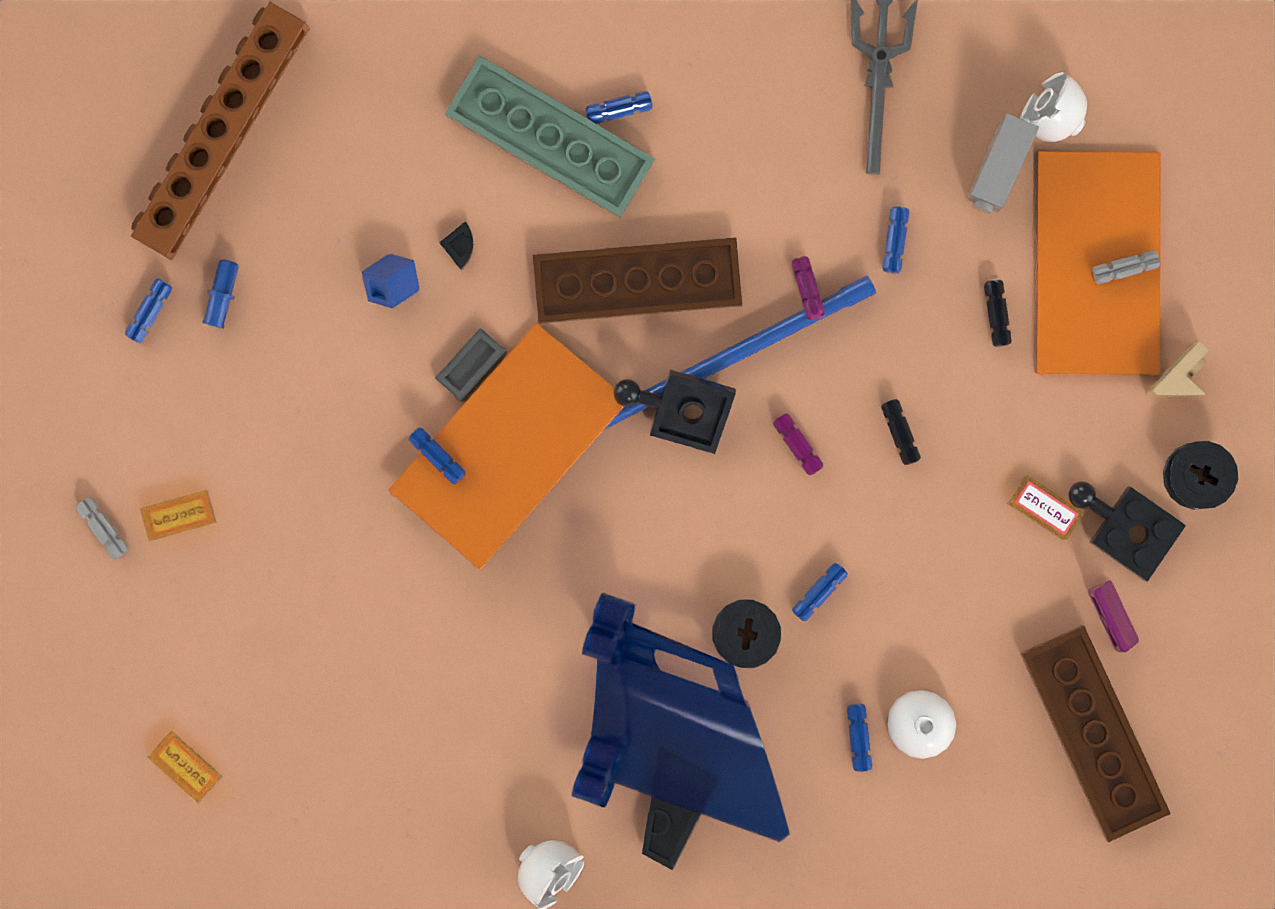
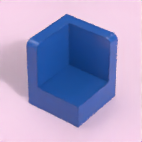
(390, 280)

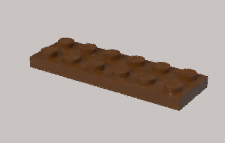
(637, 280)
(1095, 733)

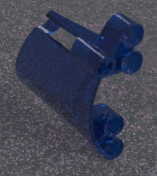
(673, 733)

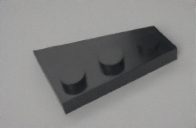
(668, 831)

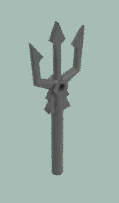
(879, 70)

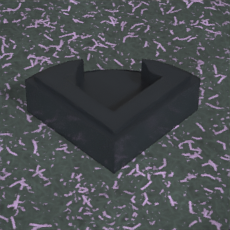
(459, 245)

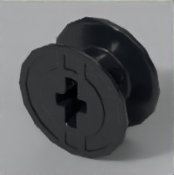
(1218, 467)
(760, 648)

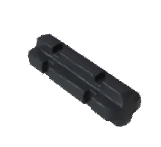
(997, 313)
(901, 432)

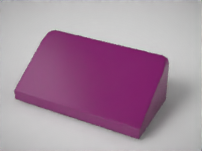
(1113, 616)

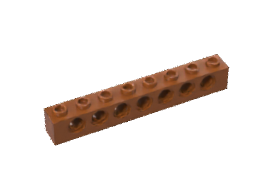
(220, 150)

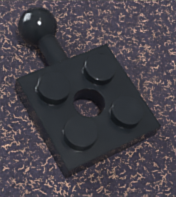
(679, 393)
(1128, 511)

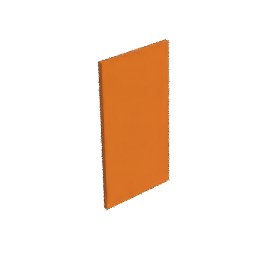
(1088, 215)
(512, 442)

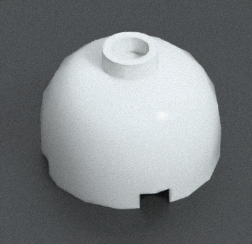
(1058, 109)
(921, 724)
(547, 871)

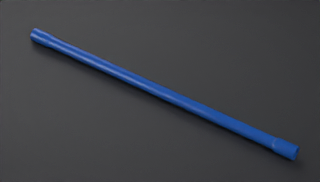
(843, 298)

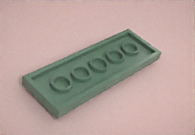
(549, 136)

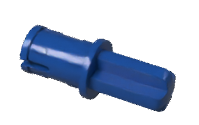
(221, 293)

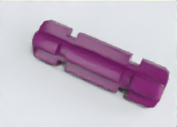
(808, 288)
(798, 444)

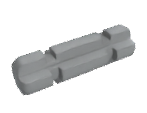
(1125, 267)
(102, 528)

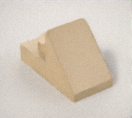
(1174, 381)

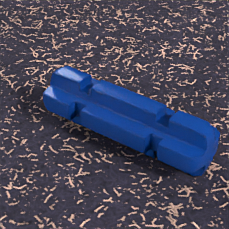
(619, 107)
(895, 239)
(148, 310)
(437, 455)
(820, 592)
(859, 737)

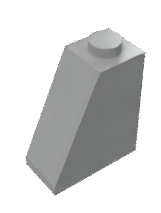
(1002, 163)

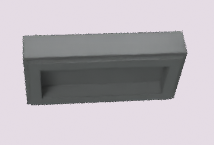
(470, 364)

